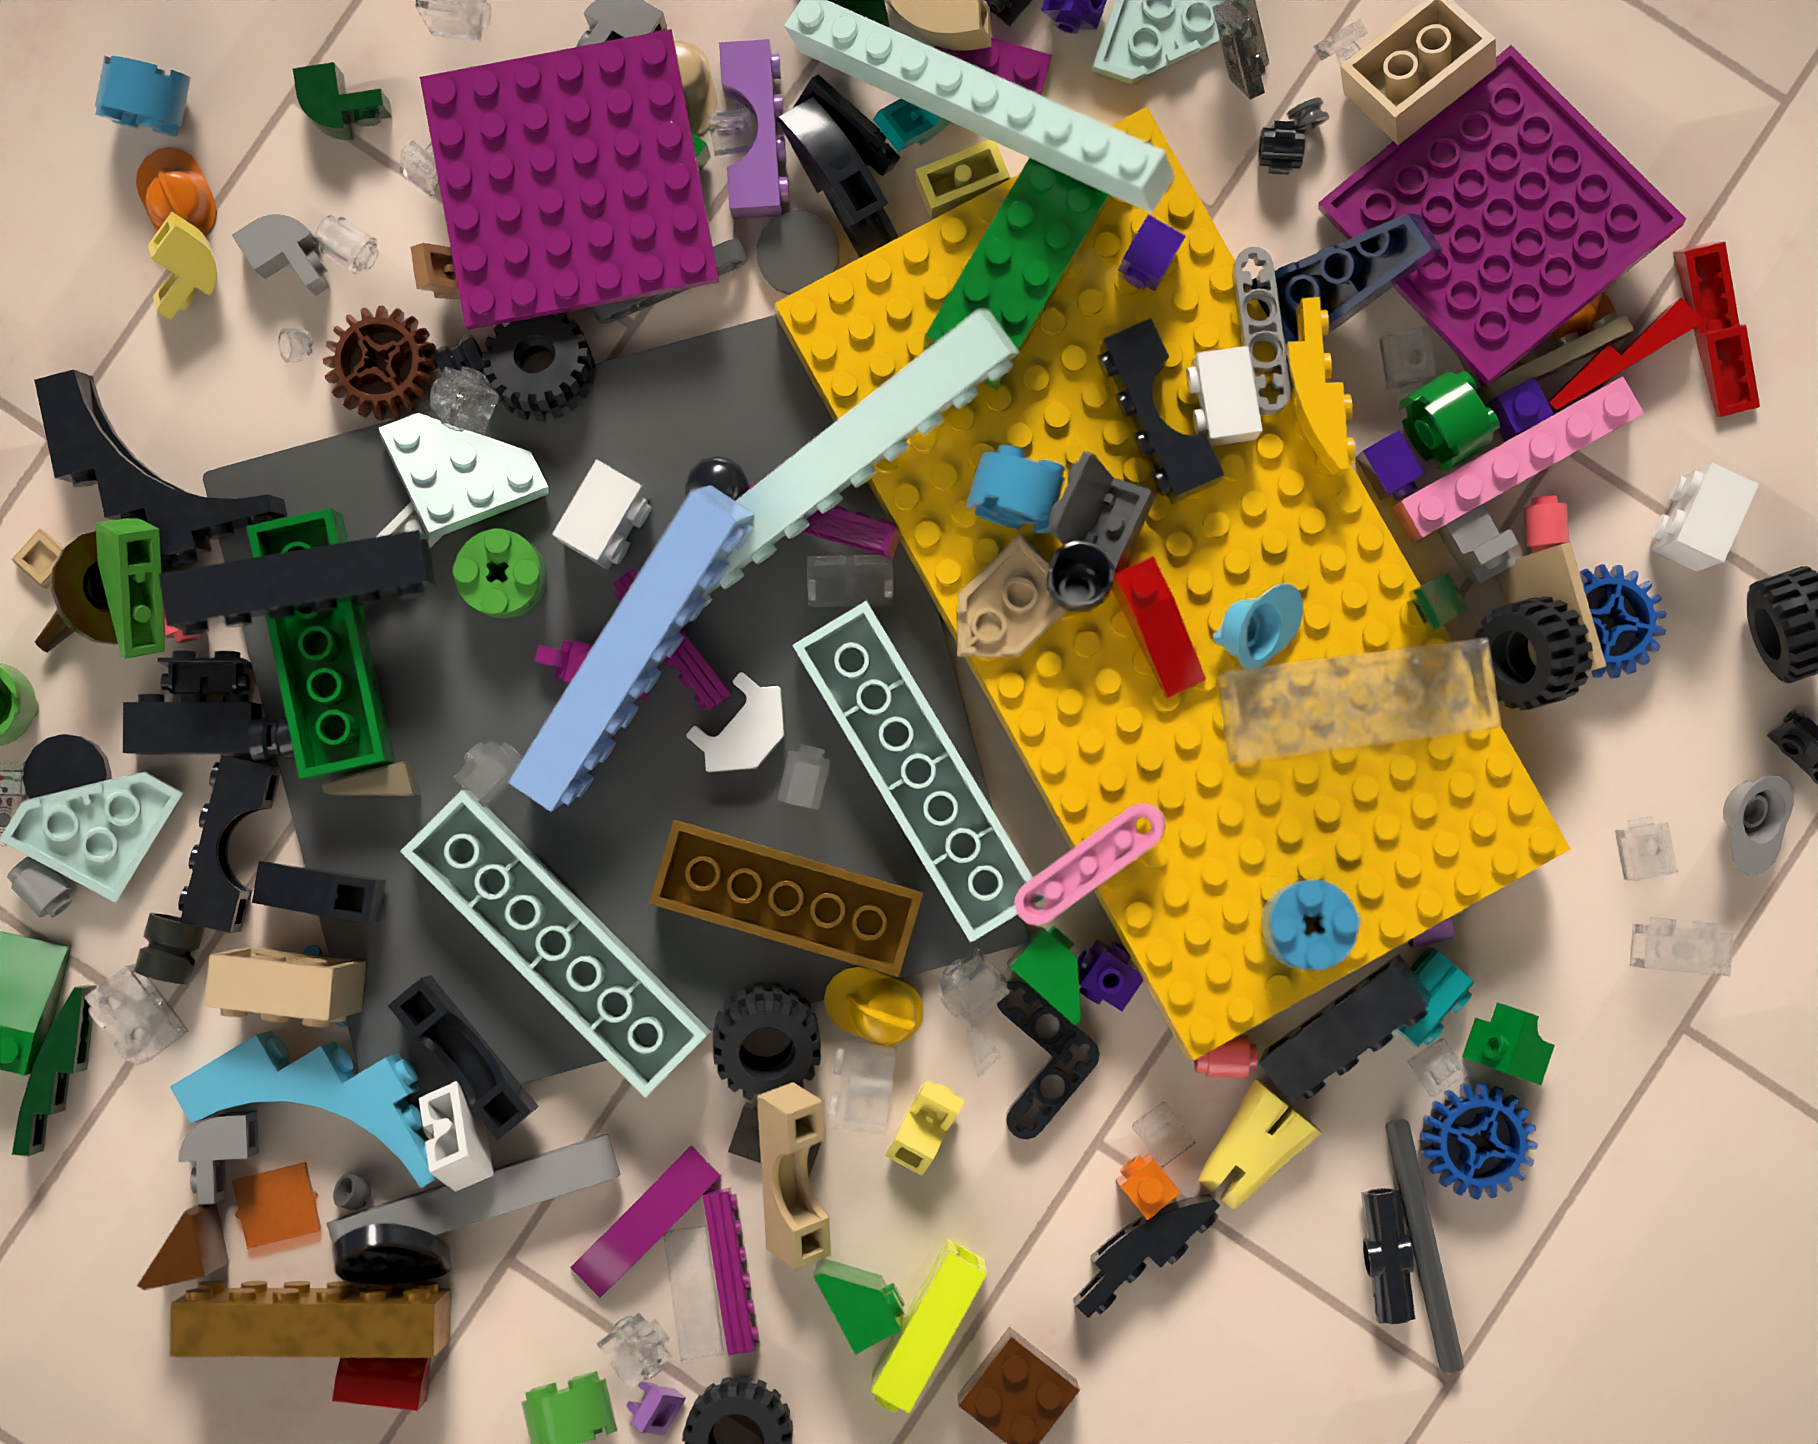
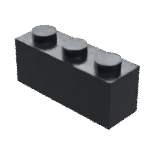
(188, 725)

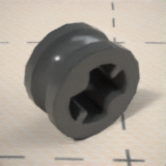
(1308, 114)

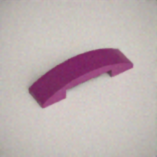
(645, 1221)

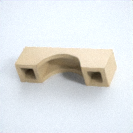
(794, 1220)

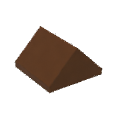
(190, 1251)

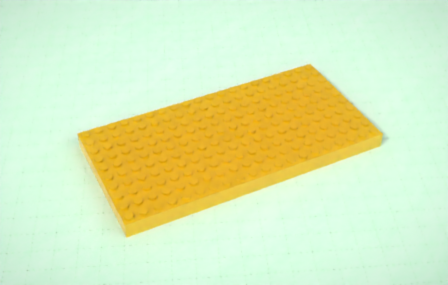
(1392, 825)

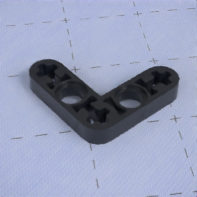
(1059, 1049)

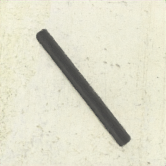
(1424, 1246)

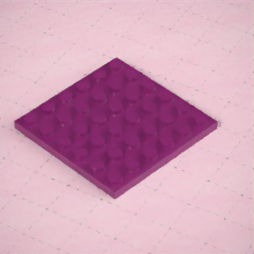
(569, 179)
(1526, 213)

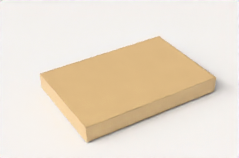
(1554, 575)

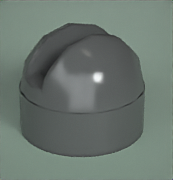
(351, 1192)

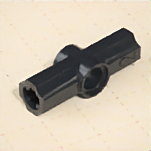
(1388, 1255)

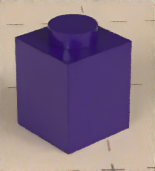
(1150, 253)
(1520, 409)
(1390, 466)

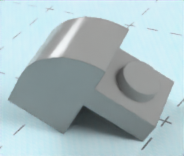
(620, 20)
(280, 241)
(1478, 545)
(211, 1143)

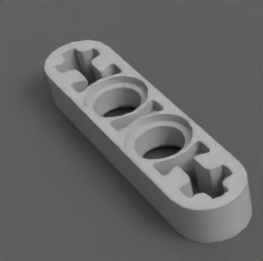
(1266, 330)

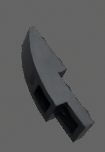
(841, 174)
(1159, 1238)

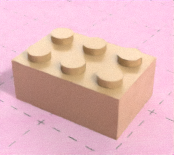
(1418, 67)
(285, 985)

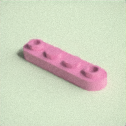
(1090, 864)

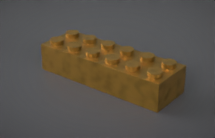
(786, 897)
(310, 1320)

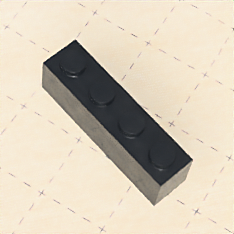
(1346, 1029)

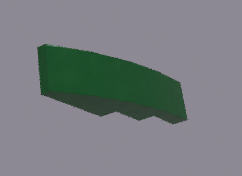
(1438, 601)
(62, 1053)

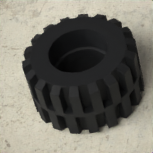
(1785, 622)
(1558, 646)
(760, 1010)
(739, 1398)

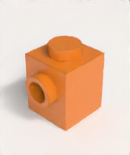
(1147, 1185)

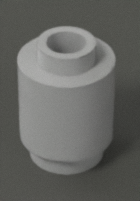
(40, 887)

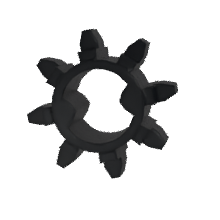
(1281, 147)

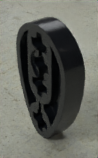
(390, 1255)

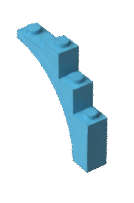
(322, 1079)

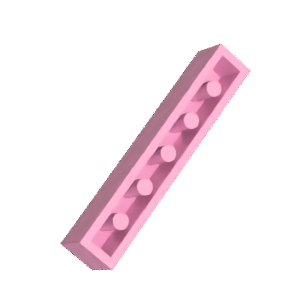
(1517, 459)

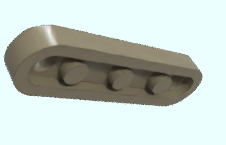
(1567, 352)

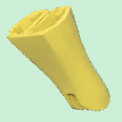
(1257, 1144)

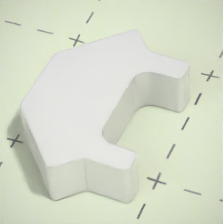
(749, 735)

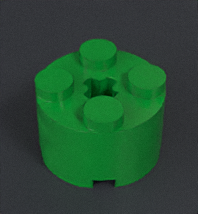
(1448, 419)

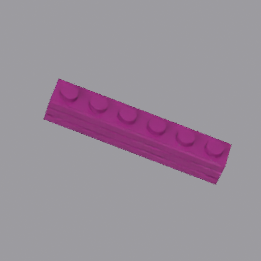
(854, 530)
(687, 659)
(729, 1271)

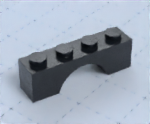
(1181, 461)
(214, 893)
(482, 1075)

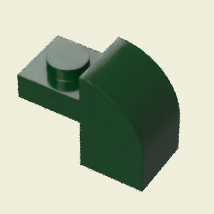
(331, 109)

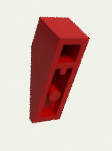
(1158, 626)

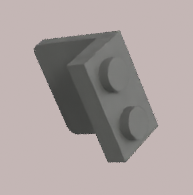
(1100, 510)

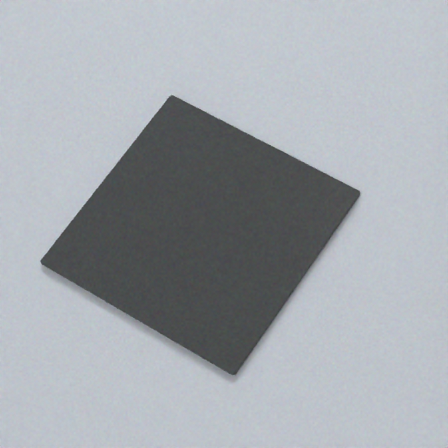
(473, 679)

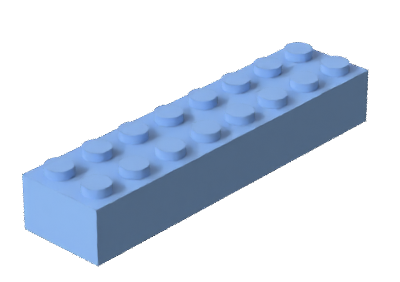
(632, 647)

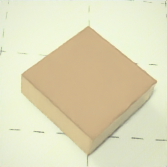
(38, 557)

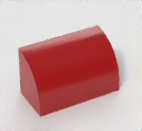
(382, 1381)

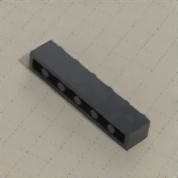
(297, 580)

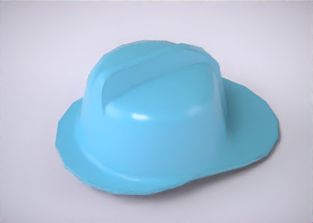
(1261, 626)

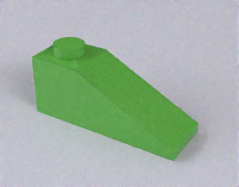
(130, 576)

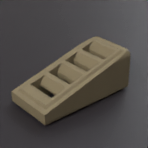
(389, 780)

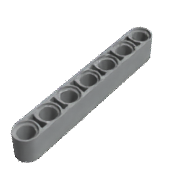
(508, 1189)

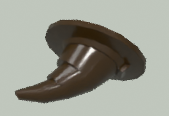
(78, 597)

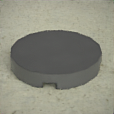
(797, 251)

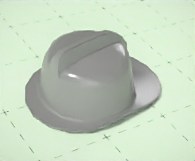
(1757, 821)

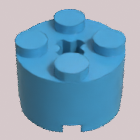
(141, 95)
(1015, 489)
(1335, 924)

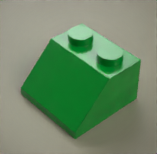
(1050, 970)
(860, 1303)

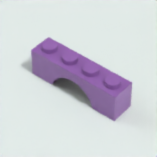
(755, 179)

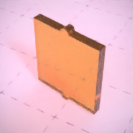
(276, 1205)

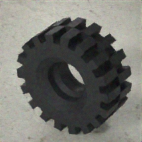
(547, 389)

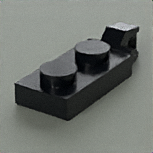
(858, 129)

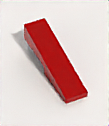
(1721, 338)
(1607, 363)

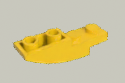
(1317, 404)

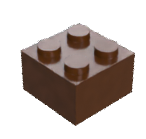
(1017, 1391)

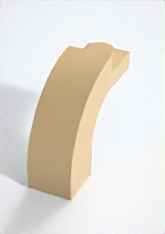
(948, 23)

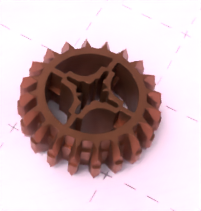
(364, 372)

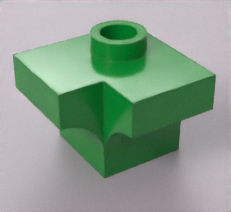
(1510, 1044)

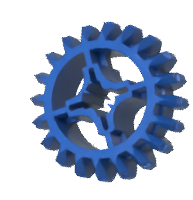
(1612, 603)
(1471, 1158)

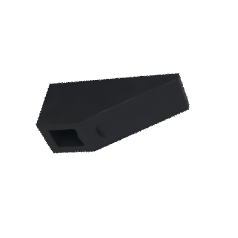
(319, 892)

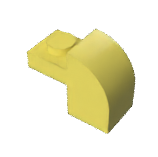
(189, 258)
(924, 1126)

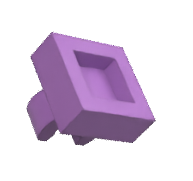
(657, 1409)

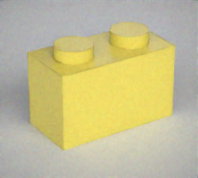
(960, 177)

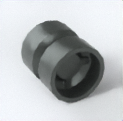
(169, 949)

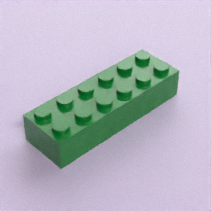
(1023, 255)
(324, 664)

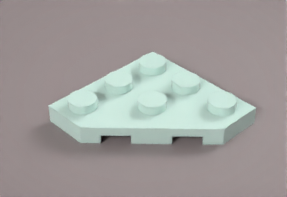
(1153, 35)
(458, 474)
(94, 830)

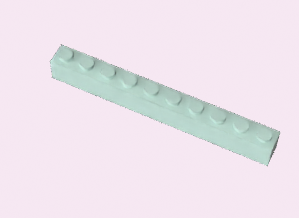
(982, 102)
(868, 434)

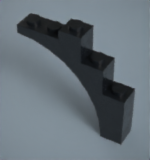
(90, 452)

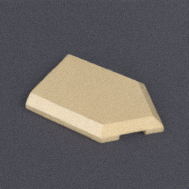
(1006, 604)

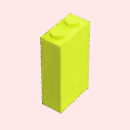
(927, 1327)

